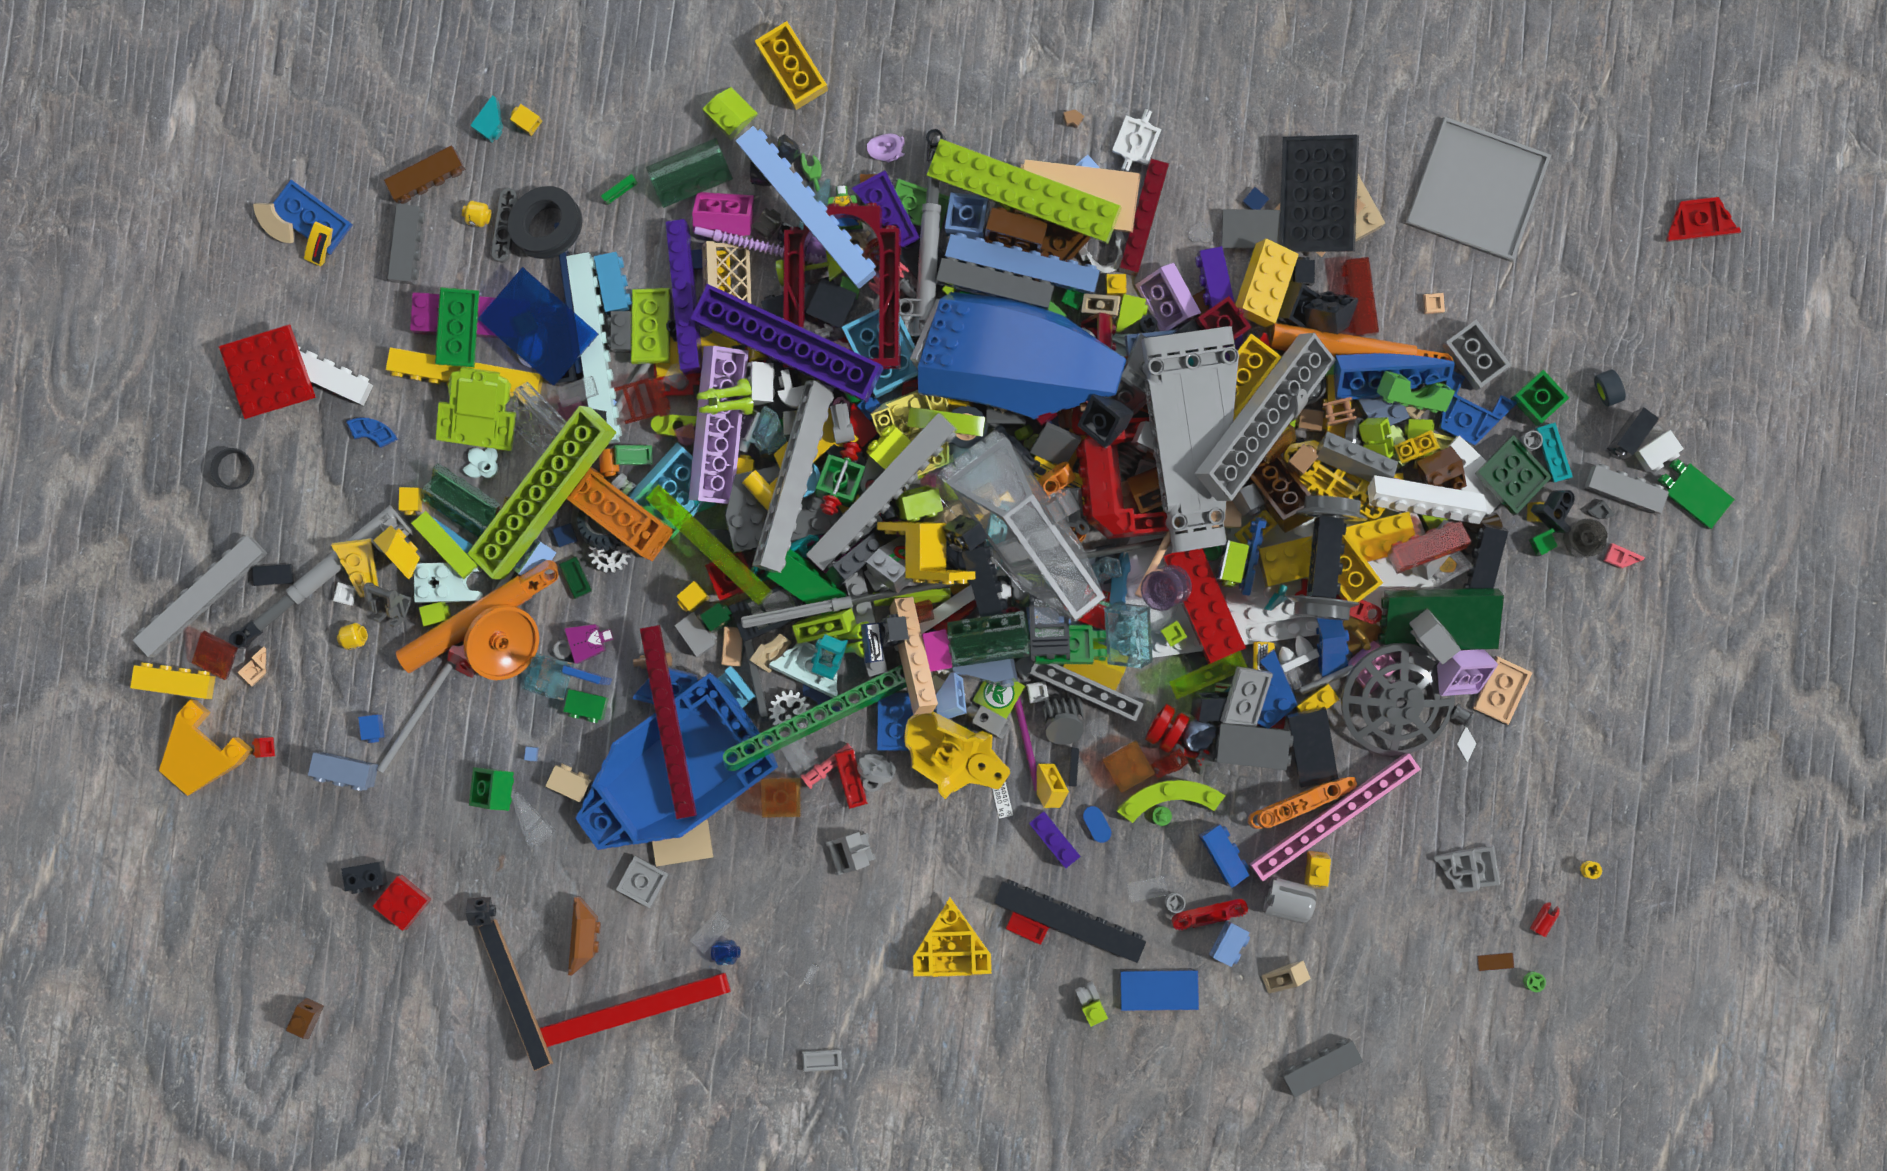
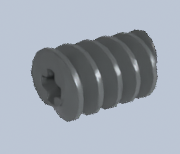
(1056, 708)

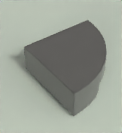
(1600, 511)

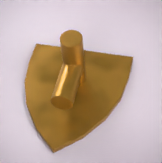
(1360, 634)

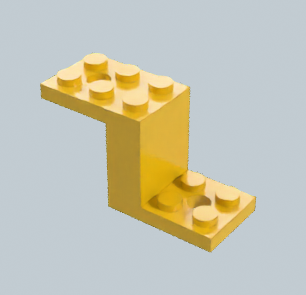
(926, 552)

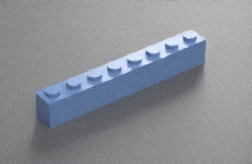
(1031, 264)

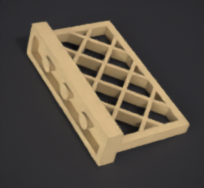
(710, 266)

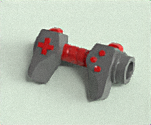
(1202, 758)

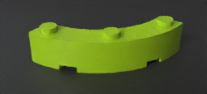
(1167, 791)

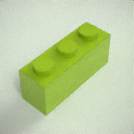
(829, 624)

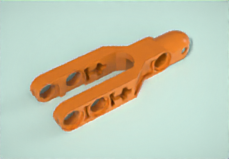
(1302, 803)

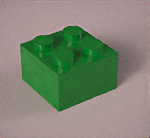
(1540, 398)
(491, 789)

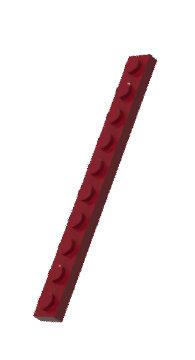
(668, 721)

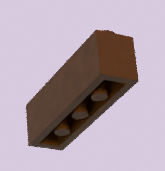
(425, 174)

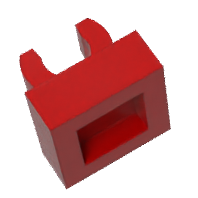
(263, 747)

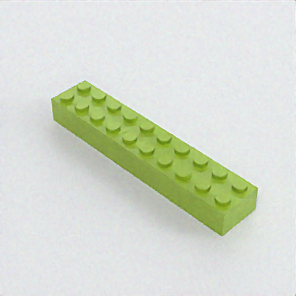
(1024, 191)
(542, 492)

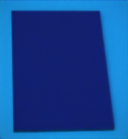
(538, 326)

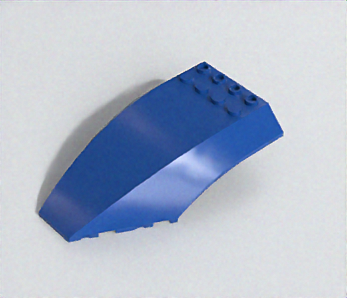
(1013, 357)
(633, 791)

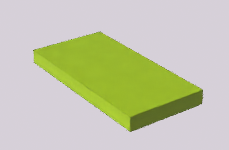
(648, 326)

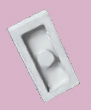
(1304, 651)

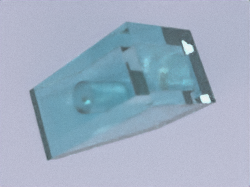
(768, 431)

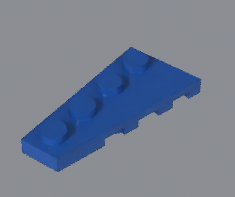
(1253, 555)

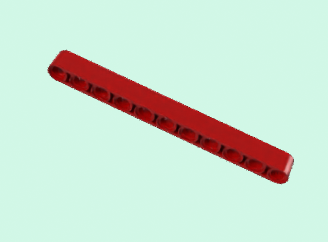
(635, 1009)

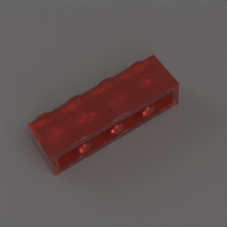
(1359, 285)
(1428, 547)

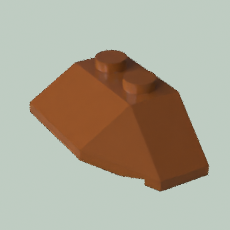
(583, 935)

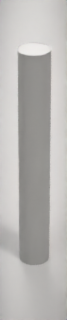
(1325, 680)

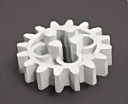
(790, 699)

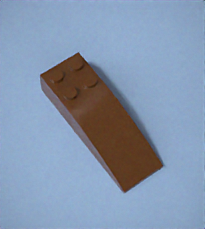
(1281, 492)

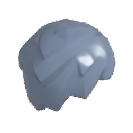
(1198, 735)

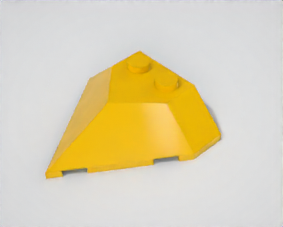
(951, 948)

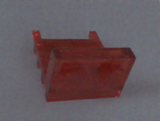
(655, 390)

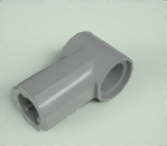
(842, 427)

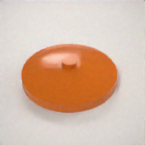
(501, 642)

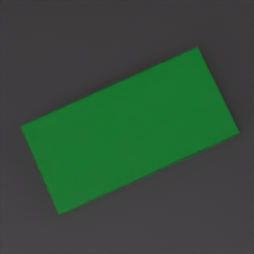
(457, 327)

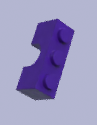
(1054, 839)

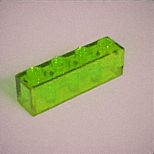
(1207, 675)

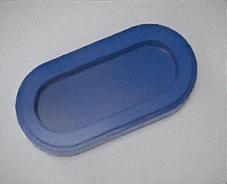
(1097, 824)

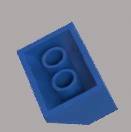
(1224, 855)

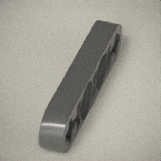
(503, 225)

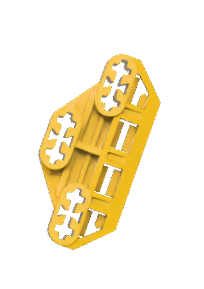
(1327, 483)

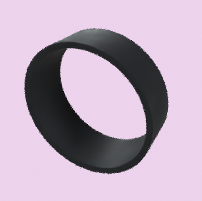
(215, 464)

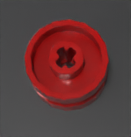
(1165, 727)

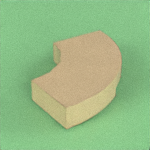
(273, 223)

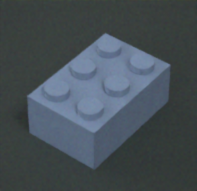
(342, 771)

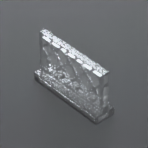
(545, 414)

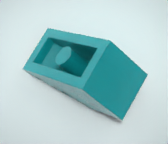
(489, 120)

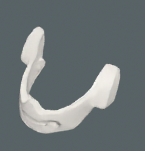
(1110, 267)

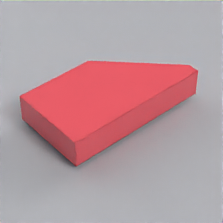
(1621, 557)

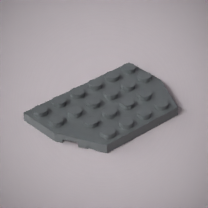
(747, 515)

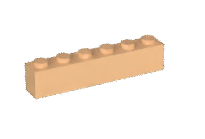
(915, 659)

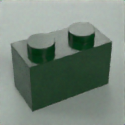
(717, 617)

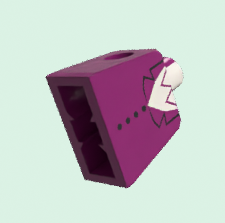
(587, 641)

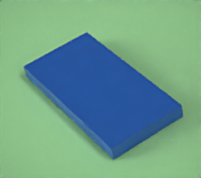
(304, 209)
(586, 675)
(1159, 990)

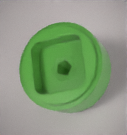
(1161, 816)

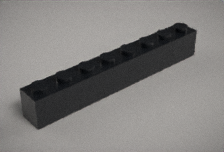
(1070, 921)

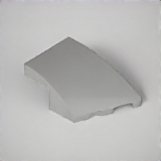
(1470, 868)

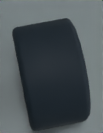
(1610, 387)

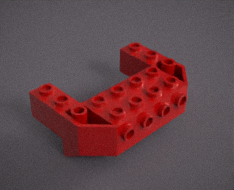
(1104, 491)

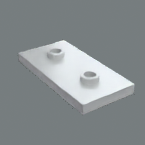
(1471, 463)

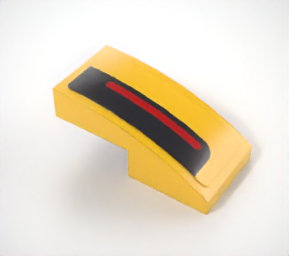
(317, 244)

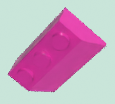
(724, 212)

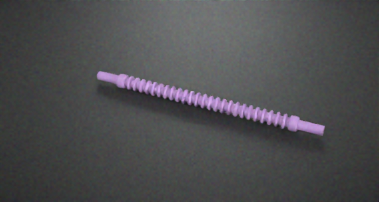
(717, 235)

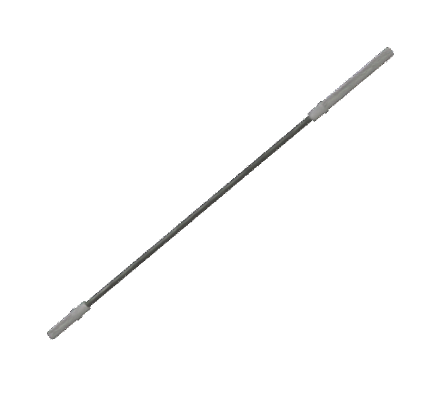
(848, 602)

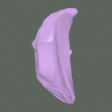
(886, 147)

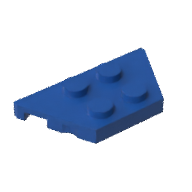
(680, 682)

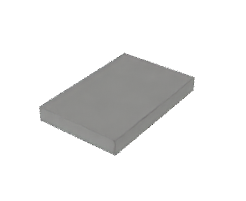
(1246, 697)

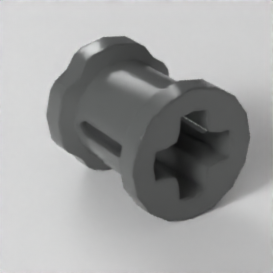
(1462, 715)

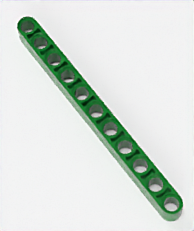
(813, 724)

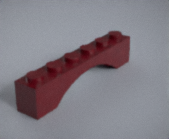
(1144, 217)

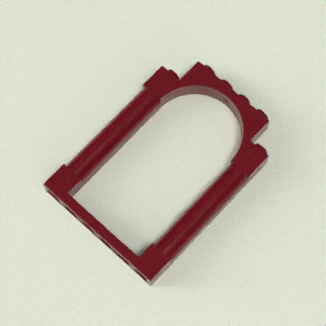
(889, 286)

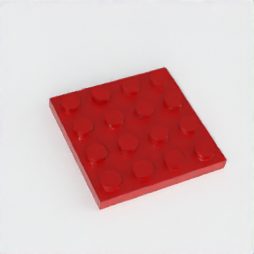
(267, 371)

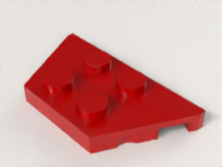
(1701, 220)

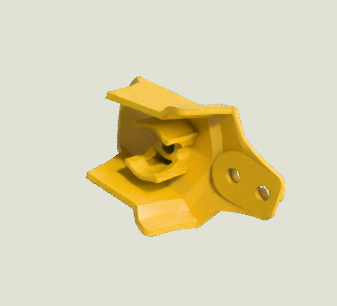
(952, 753)

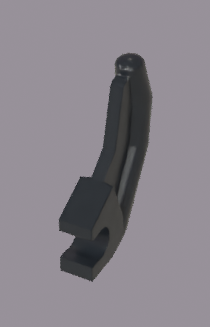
(955, 559)

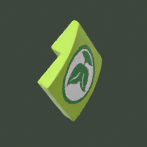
(997, 698)

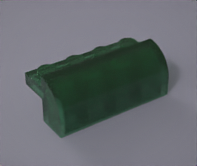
(689, 172)
(459, 500)
(989, 639)

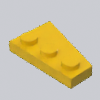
(358, 562)

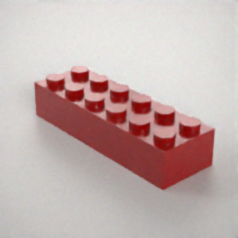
(1207, 607)

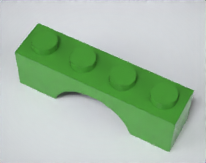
(1398, 388)

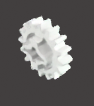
(612, 564)

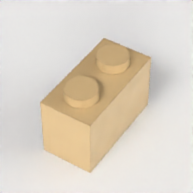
(569, 783)

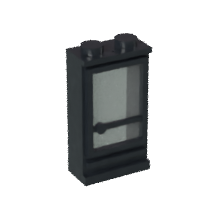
(777, 600)
(1048, 630)

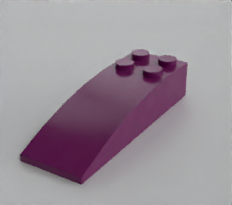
(425, 314)

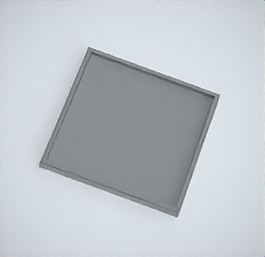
(1478, 189)

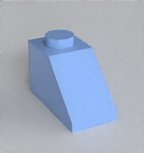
(951, 697)

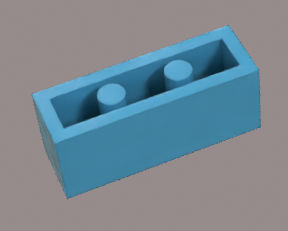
(612, 282)

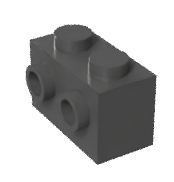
(620, 331)

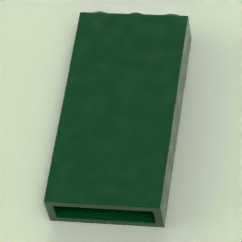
(1467, 614)

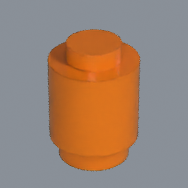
(607, 465)

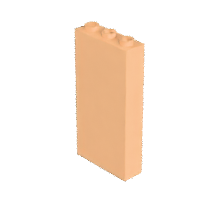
(1107, 184)

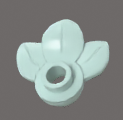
(479, 461)

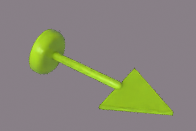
(833, 268)

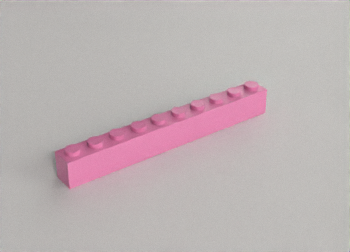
(1334, 816)

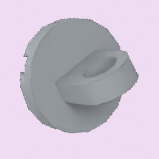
(875, 769)

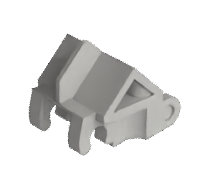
(856, 851)

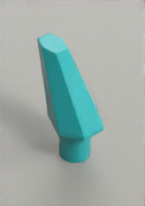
(1277, 598)

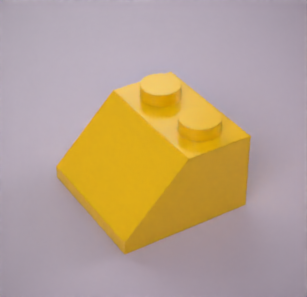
(398, 550)

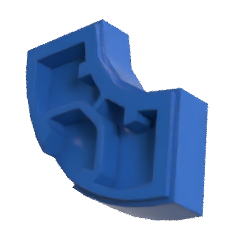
(372, 429)

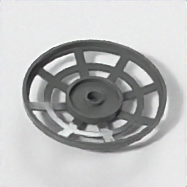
(1388, 696)

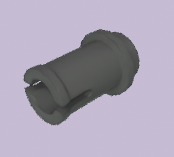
(908, 289)

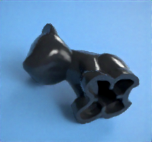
(787, 148)

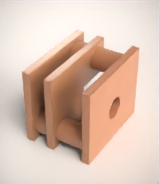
(1348, 412)

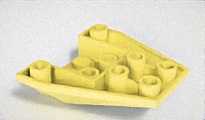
(897, 413)

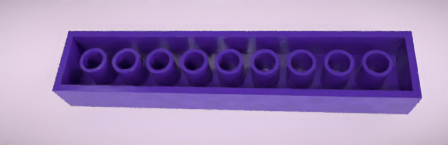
(787, 343)

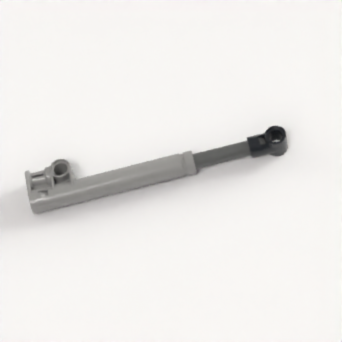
(928, 252)
(318, 576)

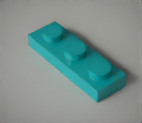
(1554, 453)

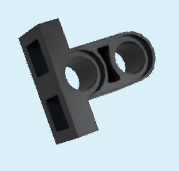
(1555, 510)

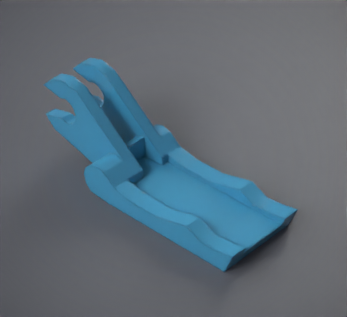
(1118, 585)

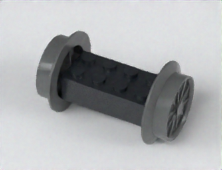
(1325, 563)

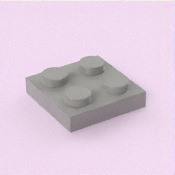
(642, 881)

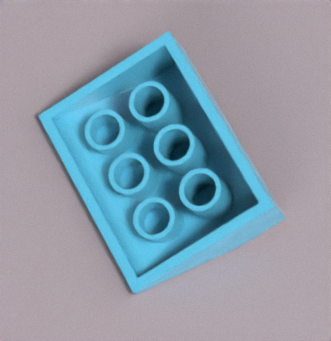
(864, 340)
(674, 475)

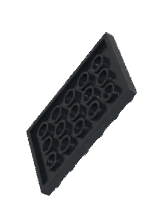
(1319, 193)

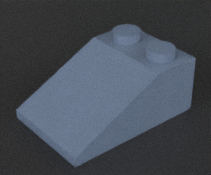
(1379, 408)
(995, 672)

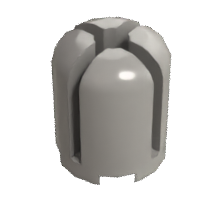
(1290, 900)

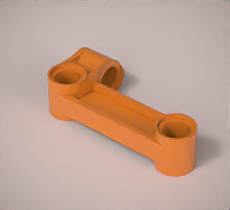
(1060, 476)

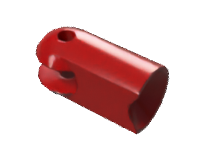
(1544, 920)

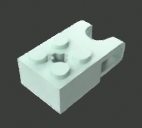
(450, 588)

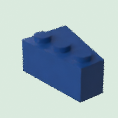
(1331, 646)

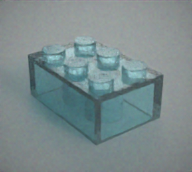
(1128, 635)

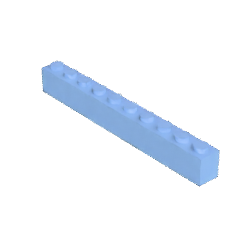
(806, 207)

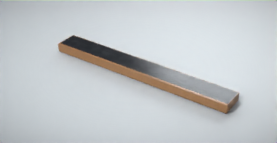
(515, 995)

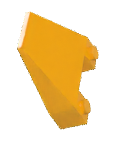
(192, 757)

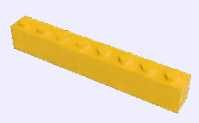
(423, 366)

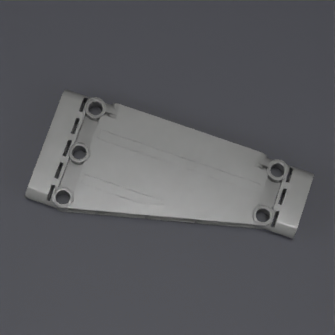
(1187, 419)

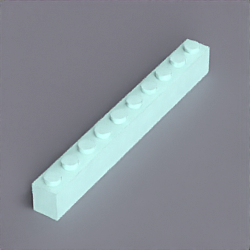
(595, 357)

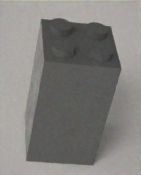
(1252, 746)

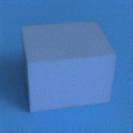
(531, 753)

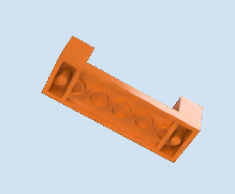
(620, 515)

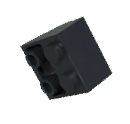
(1330, 312)

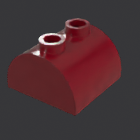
(1102, 327)

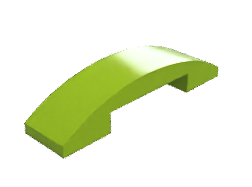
(964, 423)

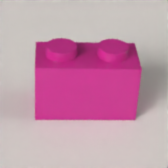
(937, 650)

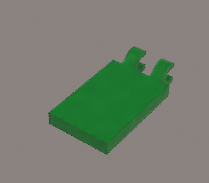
(1696, 493)
(1080, 647)

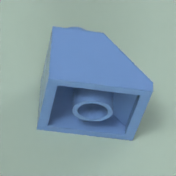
(1229, 944)

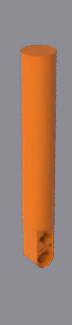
(1344, 344)
(454, 629)

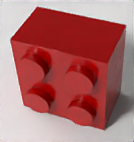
(402, 902)

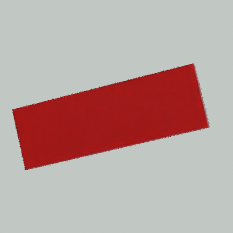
(850, 778)

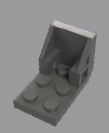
(1132, 383)

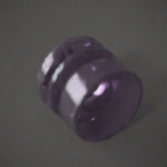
(1157, 589)

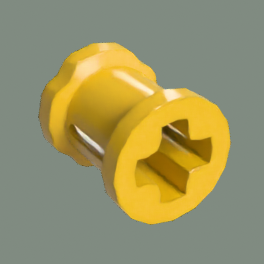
(1586, 873)

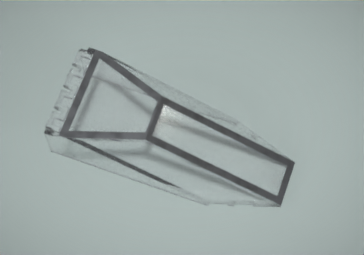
(1006, 499)

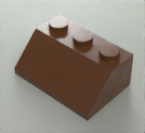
(1015, 230)

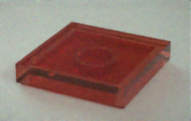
(214, 655)

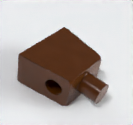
(304, 1019)

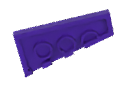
(881, 191)

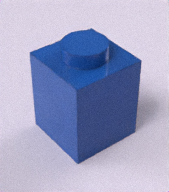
(371, 728)

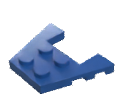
(1469, 419)
(1279, 696)

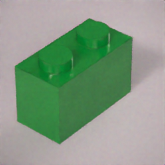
(585, 705)

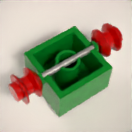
(840, 479)

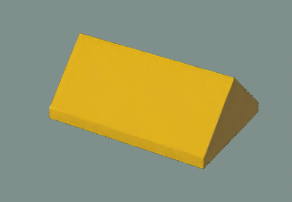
(1099, 671)

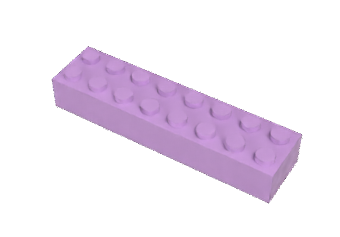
(719, 434)

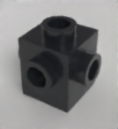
(480, 911)

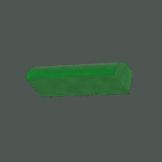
(806, 580)

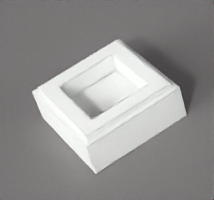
(345, 594)
(1037, 692)

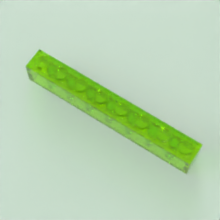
(709, 545)

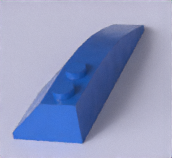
(1361, 374)

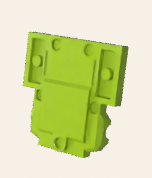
(477, 410)

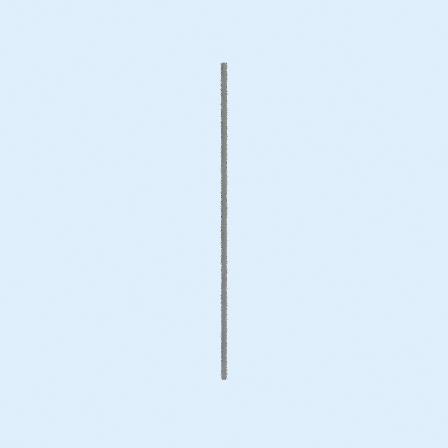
(448, 666)

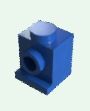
(869, 407)

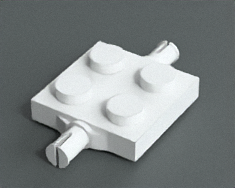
(1136, 140)

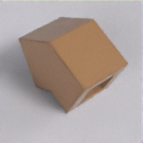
(1073, 118)

